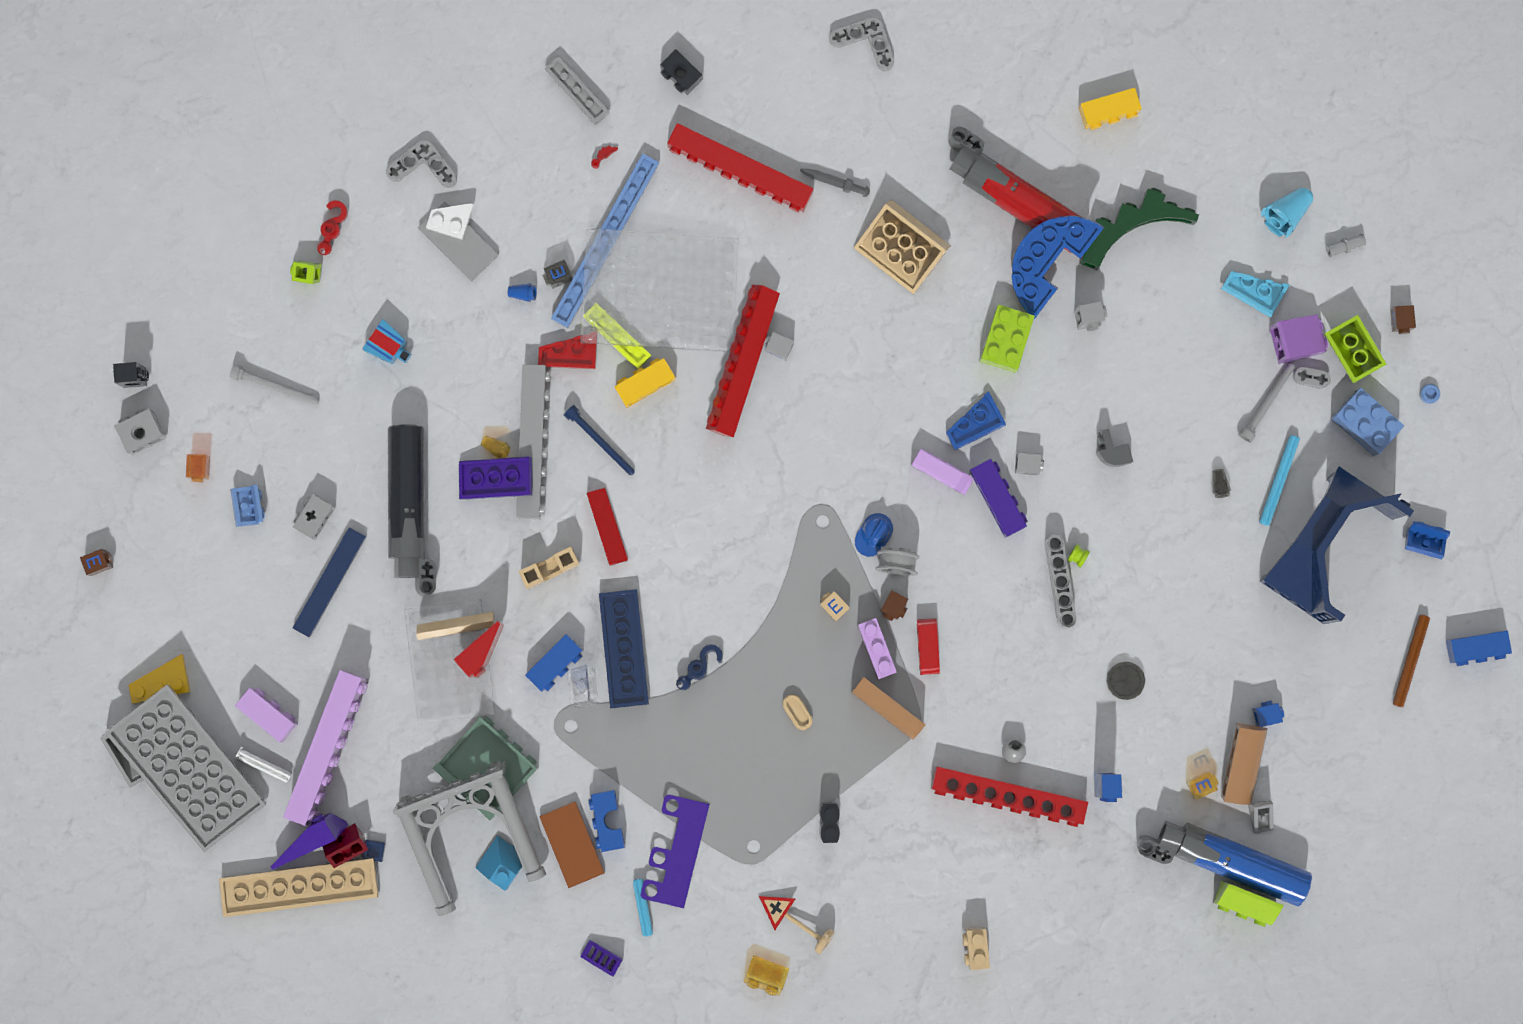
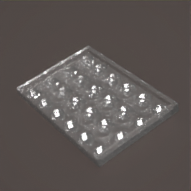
(439, 684)

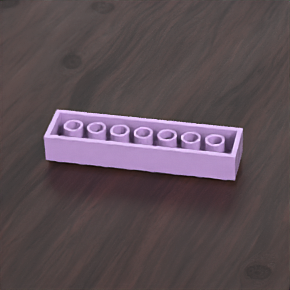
(325, 748)

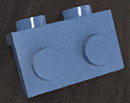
(247, 506)

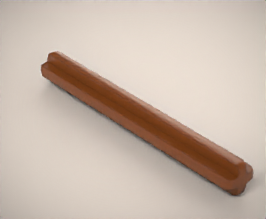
(1411, 661)

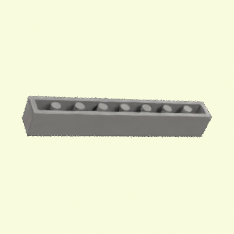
(532, 436)

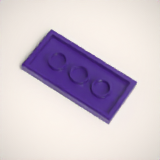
(495, 478)

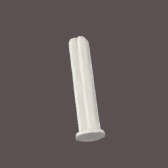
(263, 765)

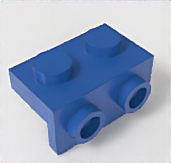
(1426, 539)

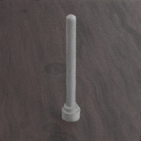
(237, 372)
(1248, 432)

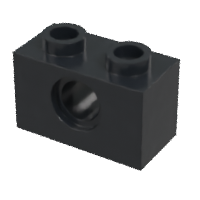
(676, 62)
(130, 375)

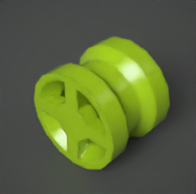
(1078, 555)

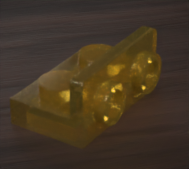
(766, 976)

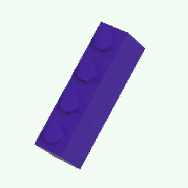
(998, 498)

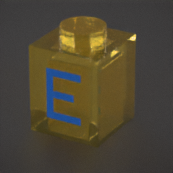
(1202, 785)

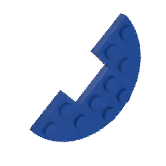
(1039, 252)

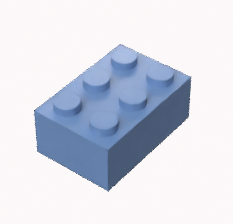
(1367, 422)

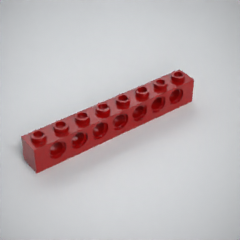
(1077, 807)

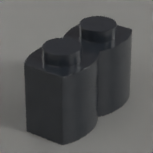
(829, 828)

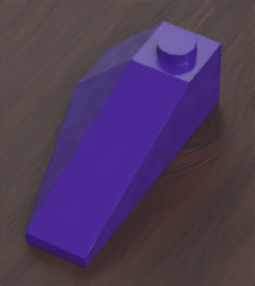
(319, 833)

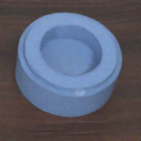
(1429, 393)

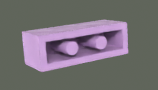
(876, 648)
(266, 714)

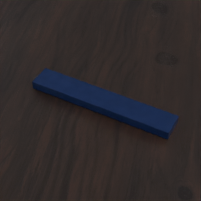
(329, 582)

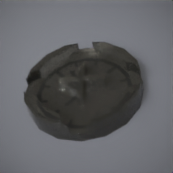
(1125, 680)

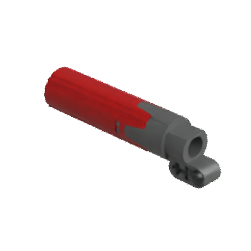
(1001, 184)

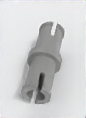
(1345, 245)

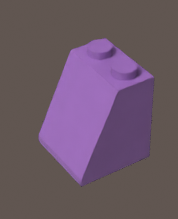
(1298, 338)

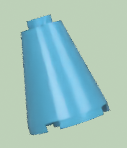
(1287, 211)

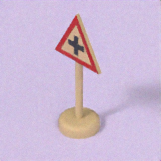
(777, 909)

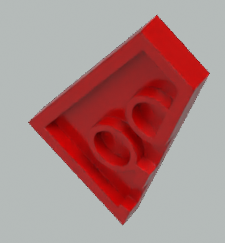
(568, 354)

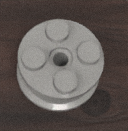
(897, 562)

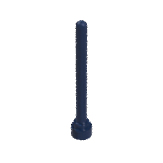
(573, 415)

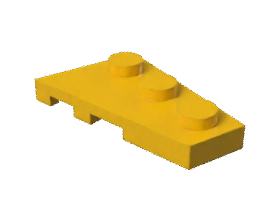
(170, 673)

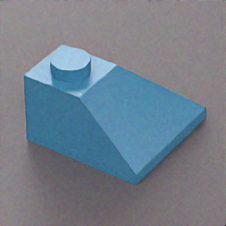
(500, 863)

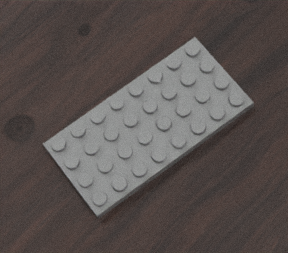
(185, 768)

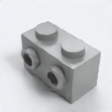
(1090, 316)

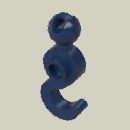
(698, 668)

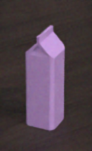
(942, 471)

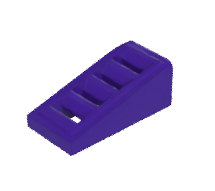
(612, 971)

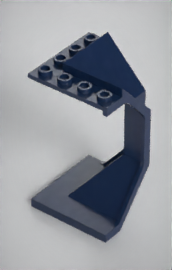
(1301, 570)

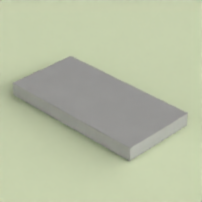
(468, 255)

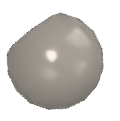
(1013, 750)

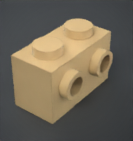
(977, 948)

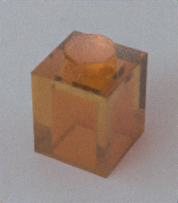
(197, 467)

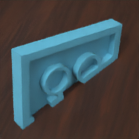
(1257, 293)

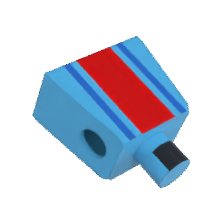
(387, 344)

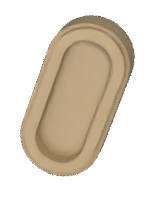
(797, 712)

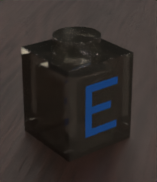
(557, 274)

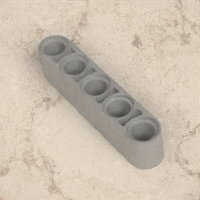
(1063, 572)

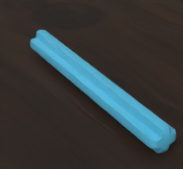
(1279, 480)

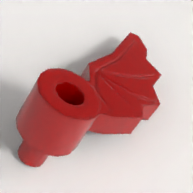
(602, 154)

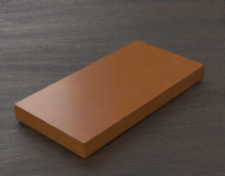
(572, 844)

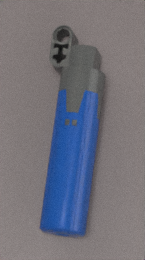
(1229, 860)

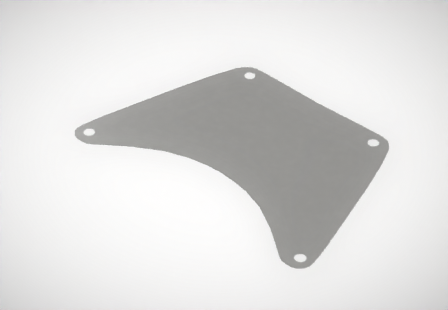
(729, 732)

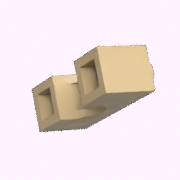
(549, 568)

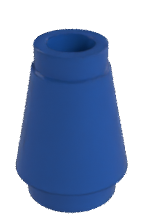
(523, 292)

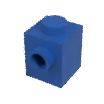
(1268, 714)

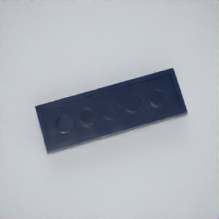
(623, 649)

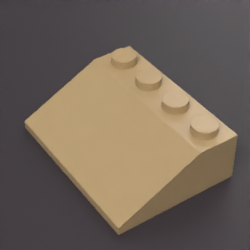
(902, 246)

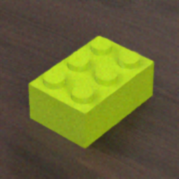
(1007, 338)

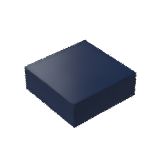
(375, 851)

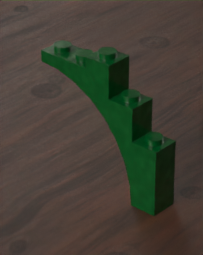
(1129, 217)

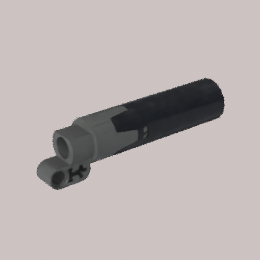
(407, 506)

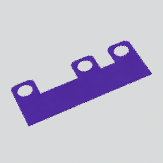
(682, 857)

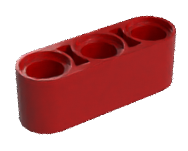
(928, 646)

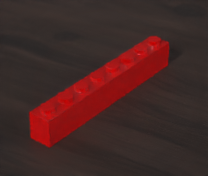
(740, 167)
(742, 360)

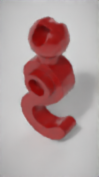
(330, 228)

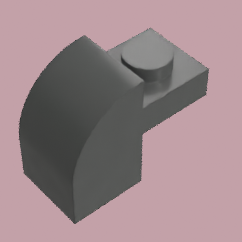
(1112, 455)

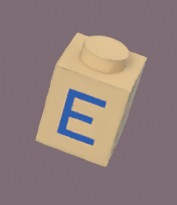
(834, 605)

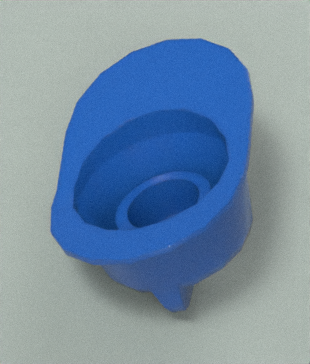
(873, 534)

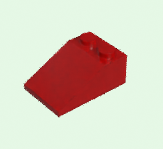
(478, 654)

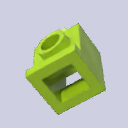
(313, 272)

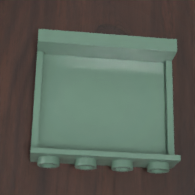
(477, 750)

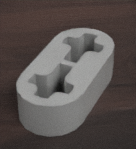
(1310, 382)

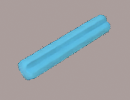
(643, 910)

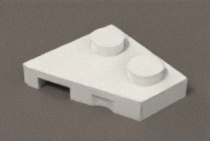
(450, 220)

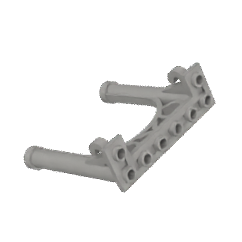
(509, 814)

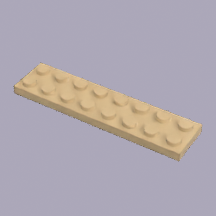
(298, 887)

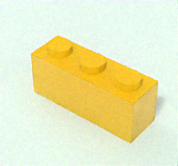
(1110, 109)
(644, 382)

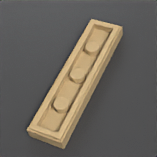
(454, 625)

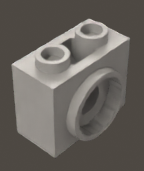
(129, 427)

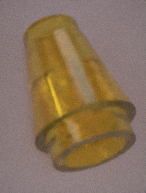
(496, 447)

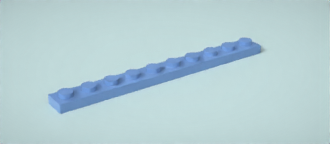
(615, 220)

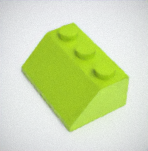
(1355, 349)
(1247, 904)

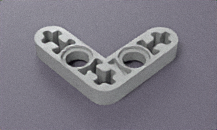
(871, 35)
(425, 158)

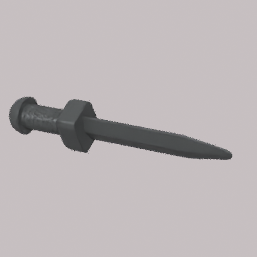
(846, 185)

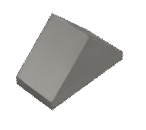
(1261, 816)

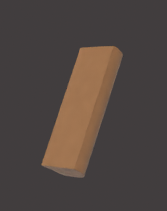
(888, 708)
(1244, 764)

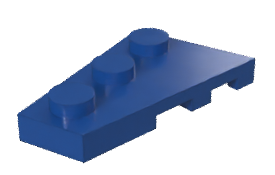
(976, 423)

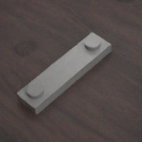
(577, 90)

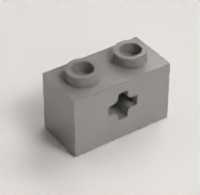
(320, 509)

